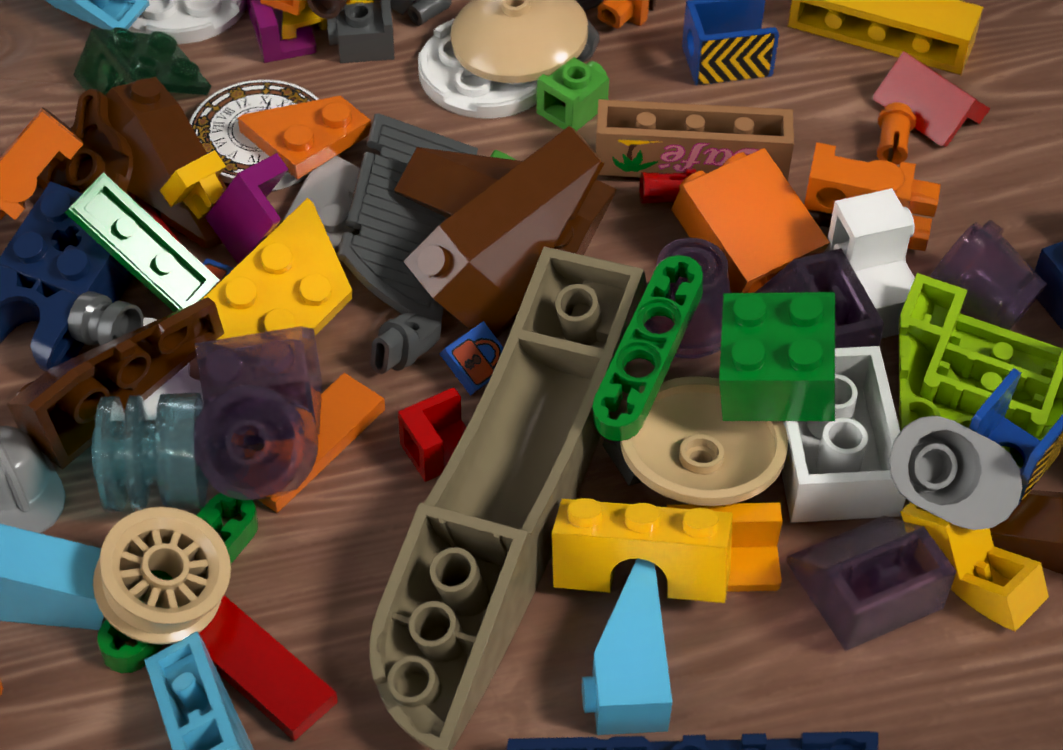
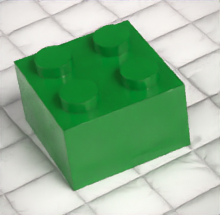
(778, 357)

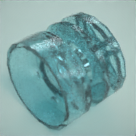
(142, 453)

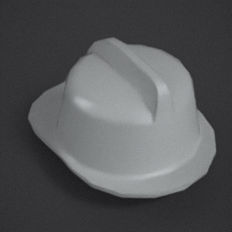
(955, 473)
(29, 484)

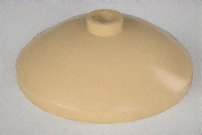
(518, 37)
(696, 455)

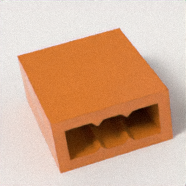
(750, 216)

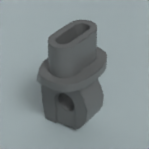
(403, 341)

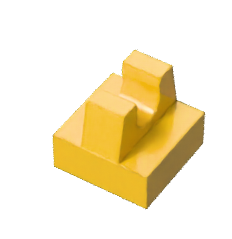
(196, 184)

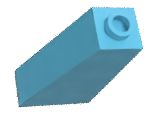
(47, 580)

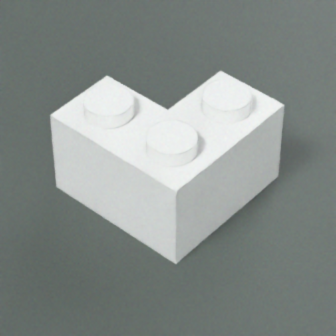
(875, 239)

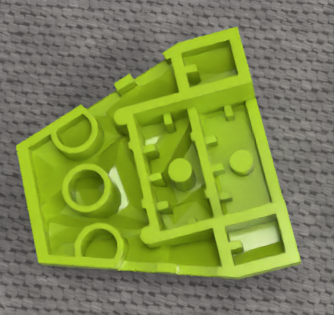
(958, 361)

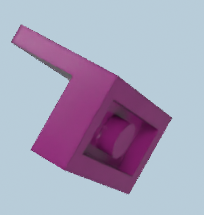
(268, 31)
(243, 212)

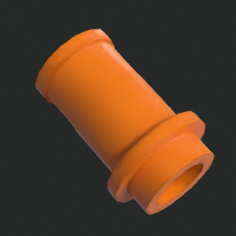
(895, 124)

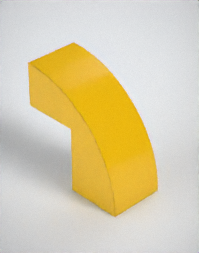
(987, 577)

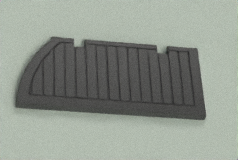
(389, 222)

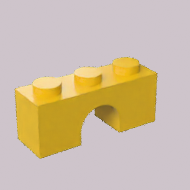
(683, 543)

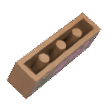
(679, 136)

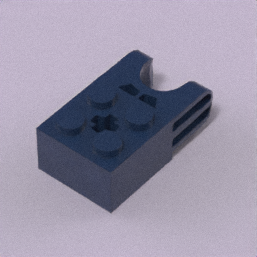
(47, 270)

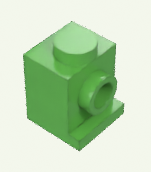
(577, 86)

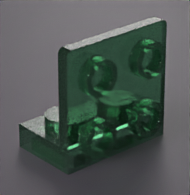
(127, 56)

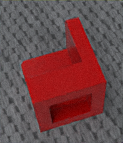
(432, 432)

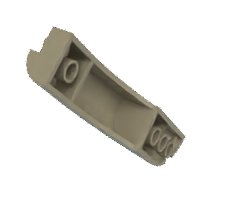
(492, 513)

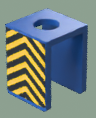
(727, 41)
(1036, 454)

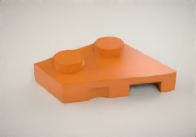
(306, 132)

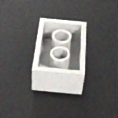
(844, 464)

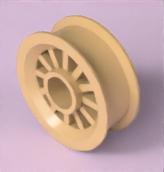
(177, 545)

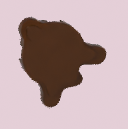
(101, 150)

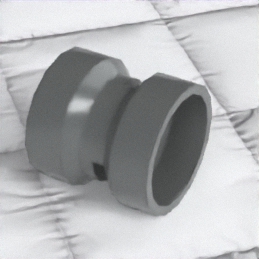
(98, 320)

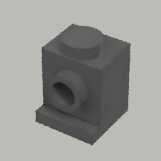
(363, 32)

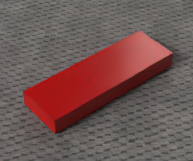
(266, 671)

